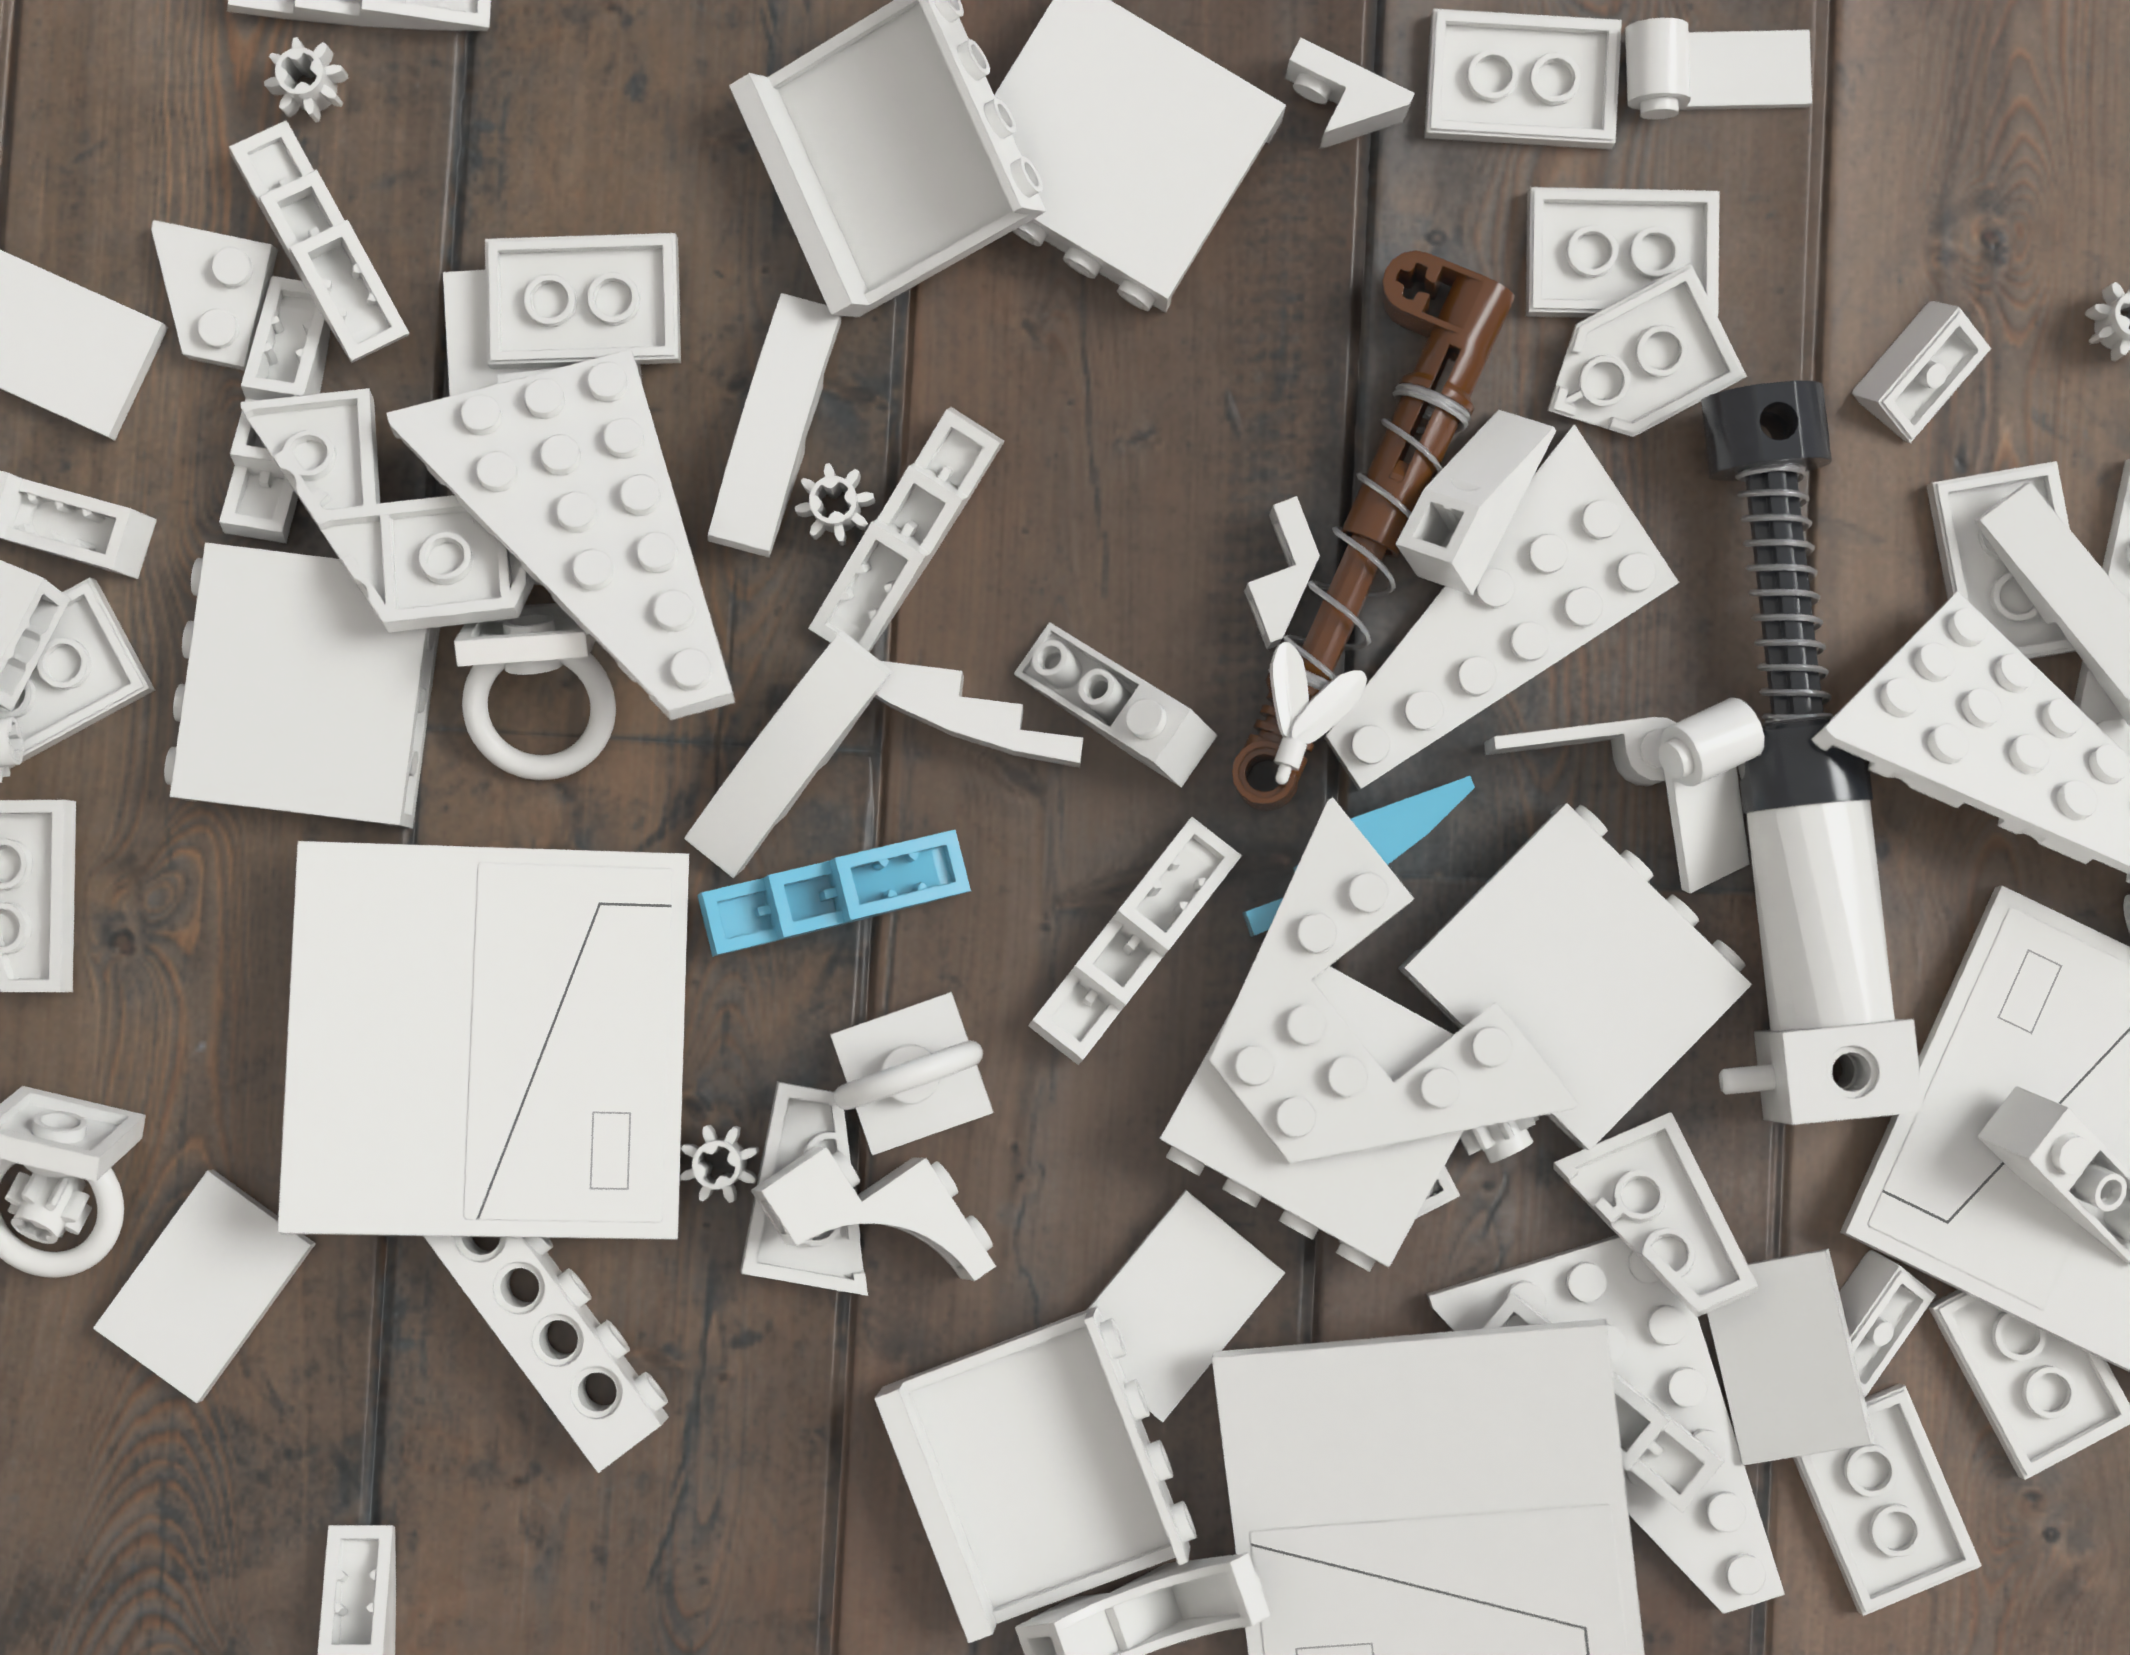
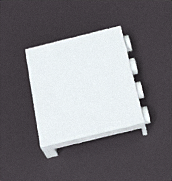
(1130, 144)
(890, 152)
(298, 692)
(1584, 966)
(1355, 1196)
(1035, 1470)

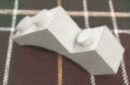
(819, 1195)
(1152, 1611)

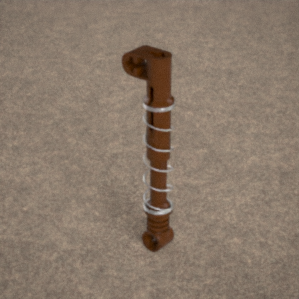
(1391, 487)

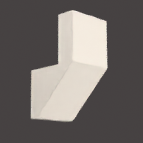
(1278, 594)

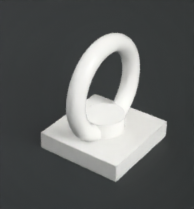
(526, 645)
(911, 1074)
(62, 1140)

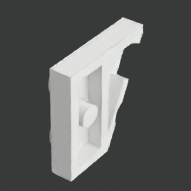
(214, 290)

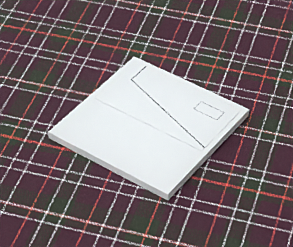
(2032, 1010)
(484, 1042)
(1433, 1493)

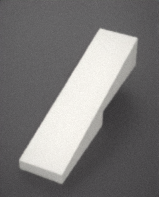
(74, 525)
(2065, 586)

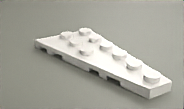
(1554, 583)

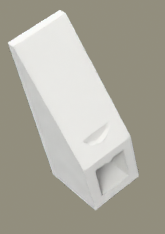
(1473, 502)
(1117, 704)
(2064, 1164)

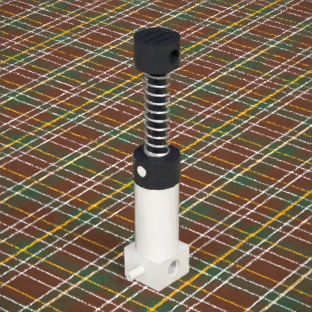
(1806, 804)

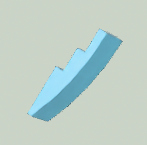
(1389, 831)
(833, 892)

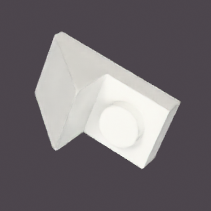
(1363, 98)

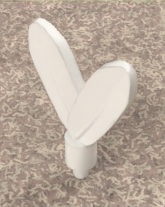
(1301, 719)

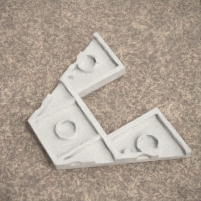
(410, 558)
(1308, 1070)

